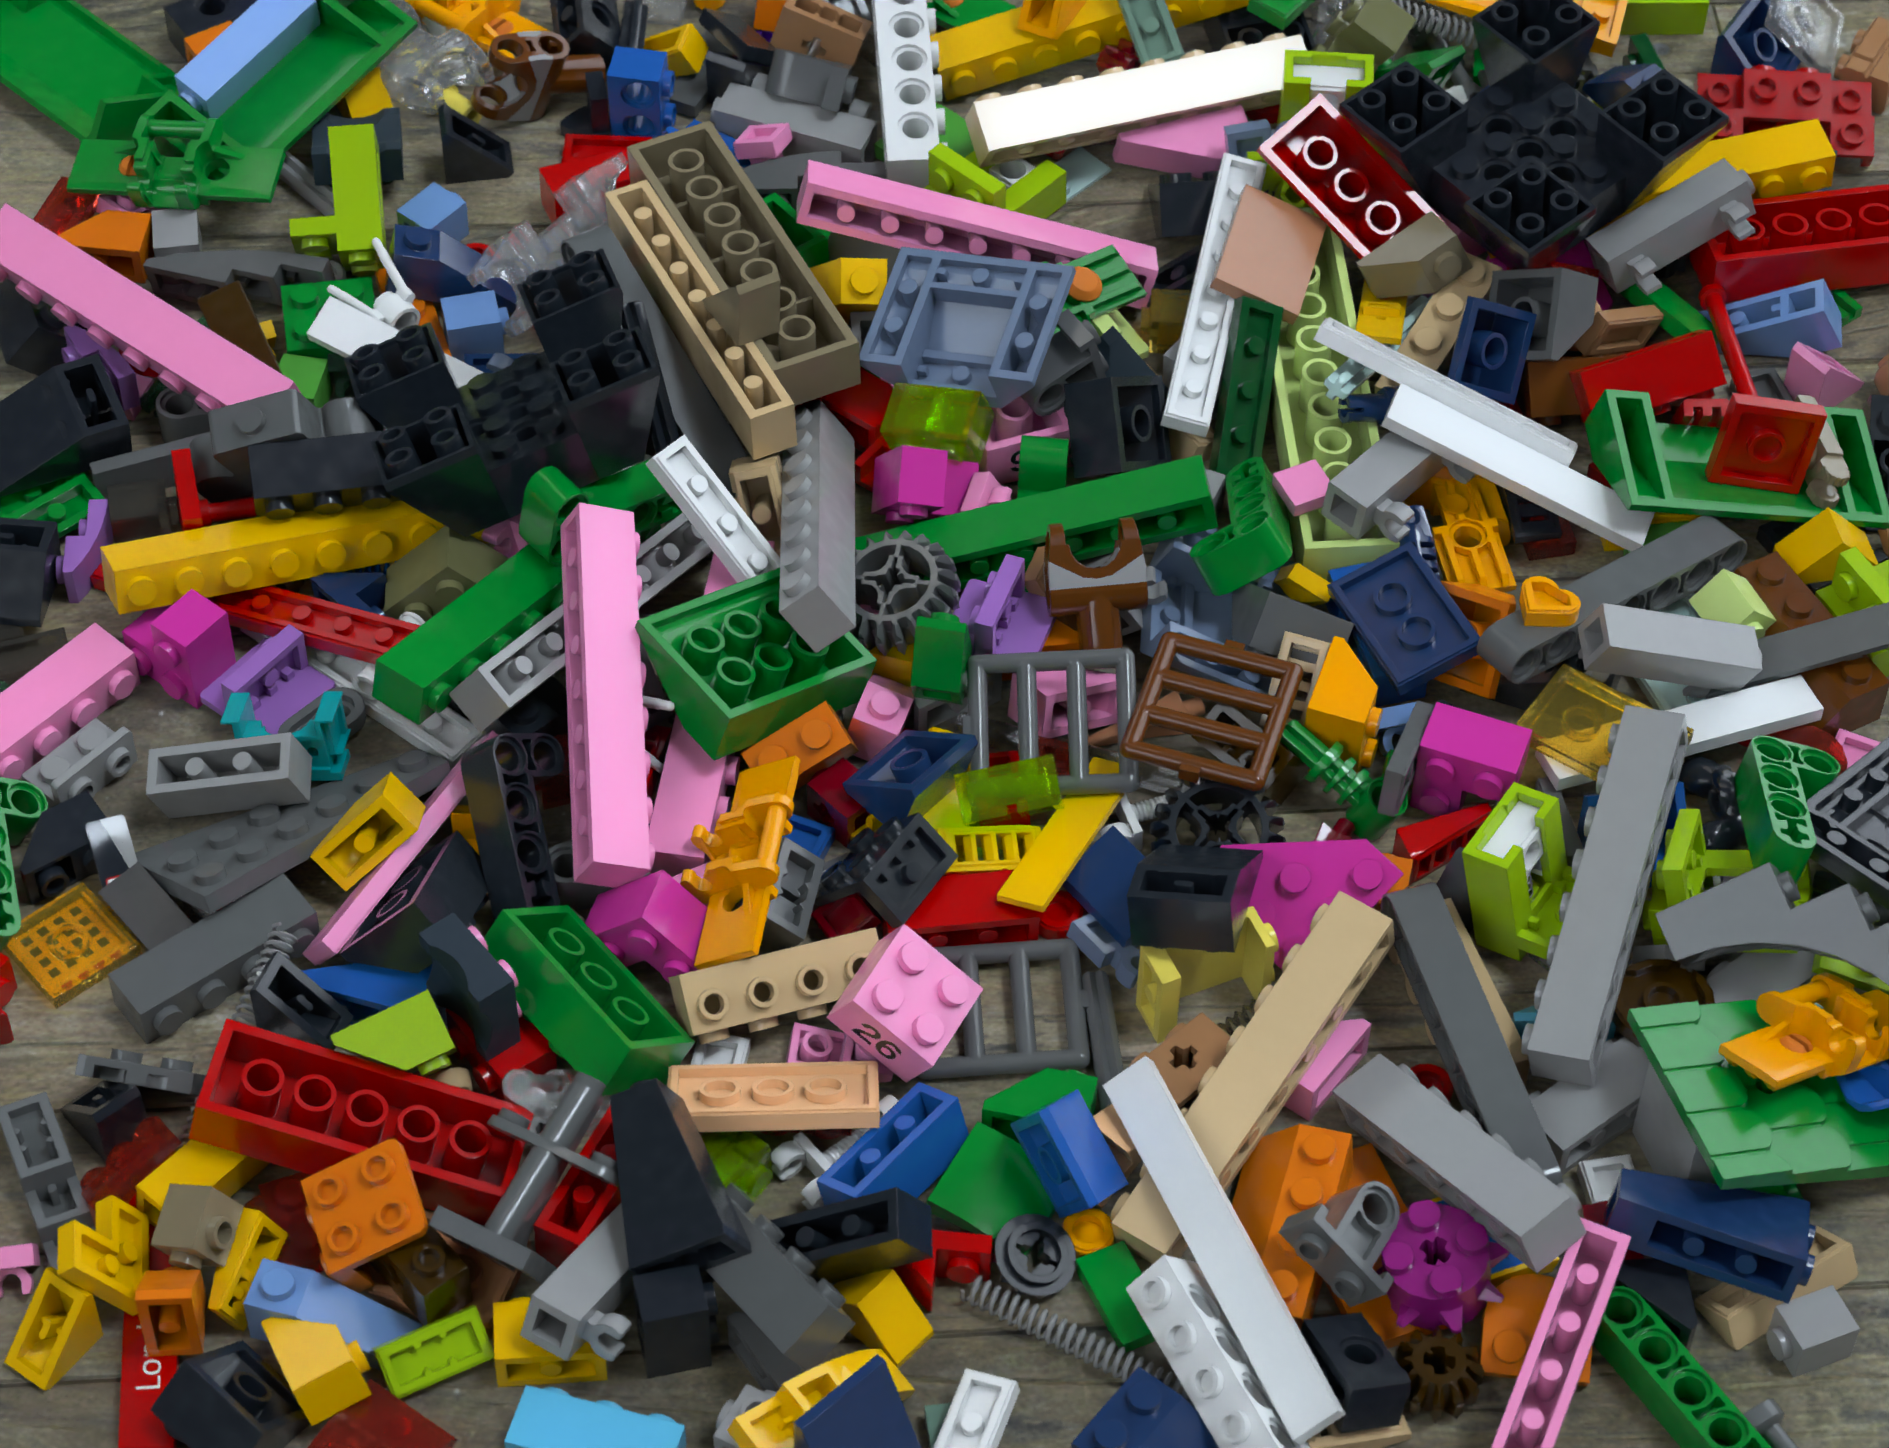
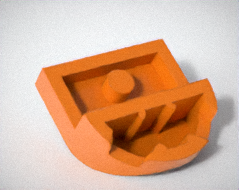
(1512, 1324)

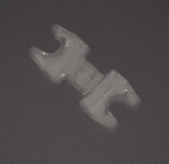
(428, 64)
(523, 252)

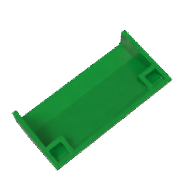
(78, 68)

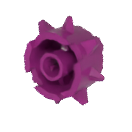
(1439, 1267)

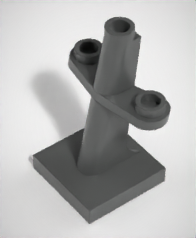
(511, 1222)

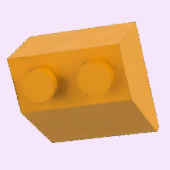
(1344, 706)

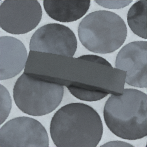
(259, 272)
(44, 1169)

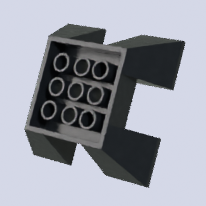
(1530, 156)
(477, 445)

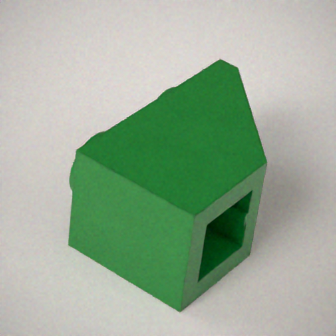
(940, 658)

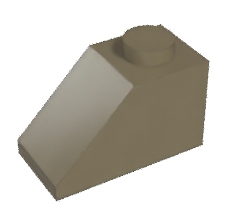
(1415, 260)

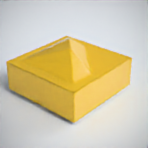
(1302, 584)

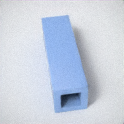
(245, 53)

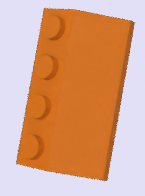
(1281, 1178)

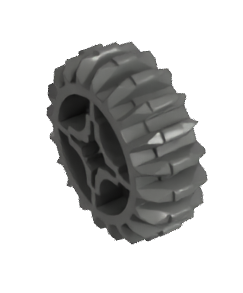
(887, 585)

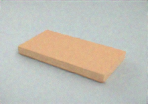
(779, 1095)

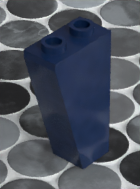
(1724, 1234)

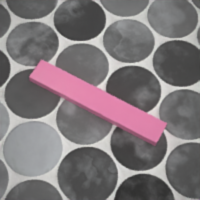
(385, 874)

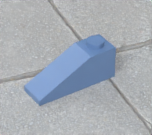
(1779, 319)
(307, 1295)

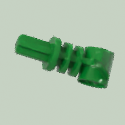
(1353, 787)

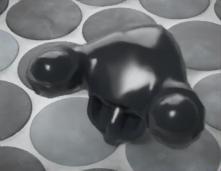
(1717, 784)

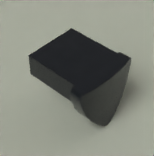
(595, 116)

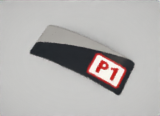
(111, 847)

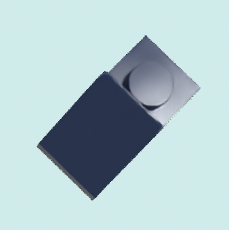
(355, 590)

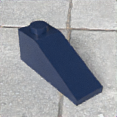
(438, 265)

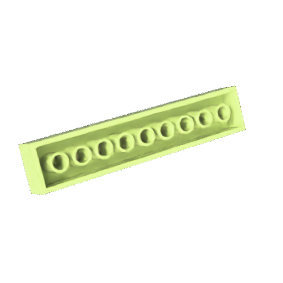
(1308, 421)

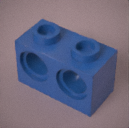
(640, 93)

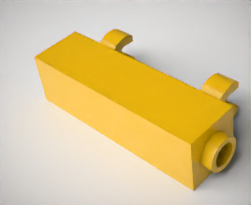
(196, 1165)

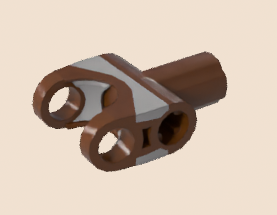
(532, 76)
(1097, 592)

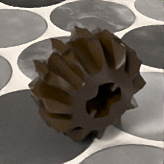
(1440, 1373)

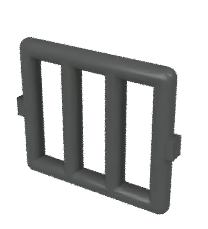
(1075, 663)
(1027, 1057)

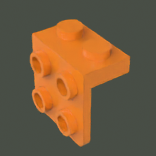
(363, 1211)

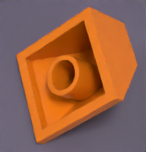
(1481, 608)

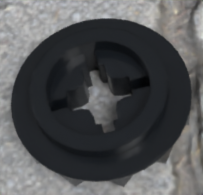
(1054, 1250)

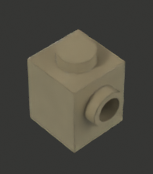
(196, 1226)

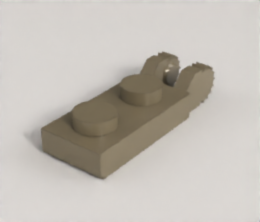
(1826, 466)

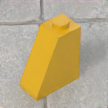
(853, 283)

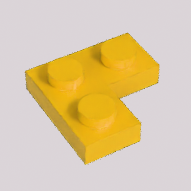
(111, 1257)

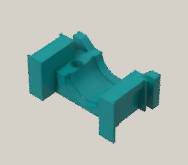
(322, 737)

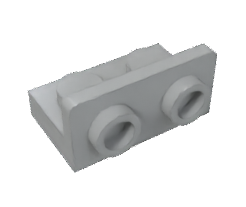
(83, 762)

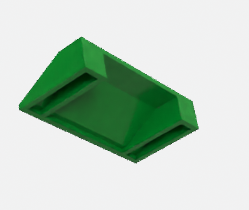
(304, 83)
(1665, 466)

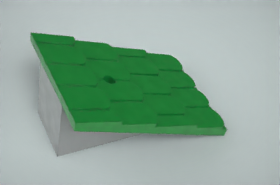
(1731, 1130)

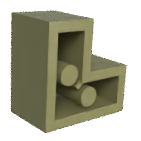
(1368, 28)
(437, 573)

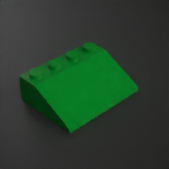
(744, 668)

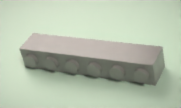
(1461, 1161)

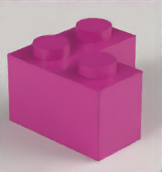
(919, 484)
(182, 645)
(1466, 755)
(650, 922)

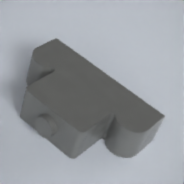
(223, 457)

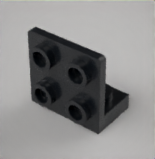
(890, 867)

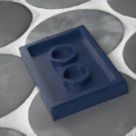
(1405, 618)

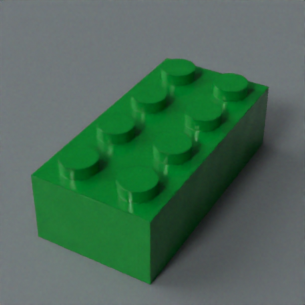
(586, 998)

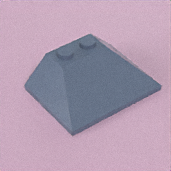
(966, 322)
(1197, 613)

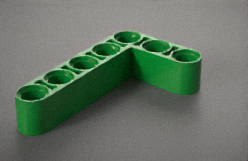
(1673, 1379)

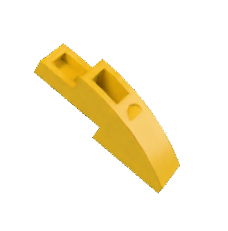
(772, 1421)

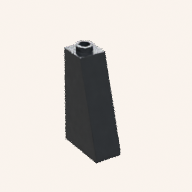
(669, 1186)

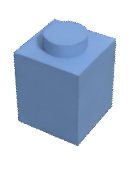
(436, 210)
(473, 324)

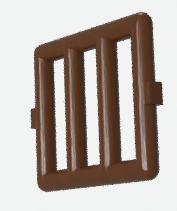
(1192, 766)

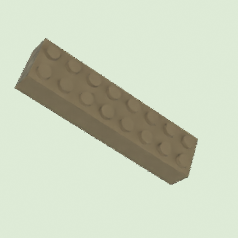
(744, 241)

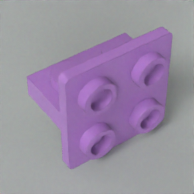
(1002, 614)
(275, 676)

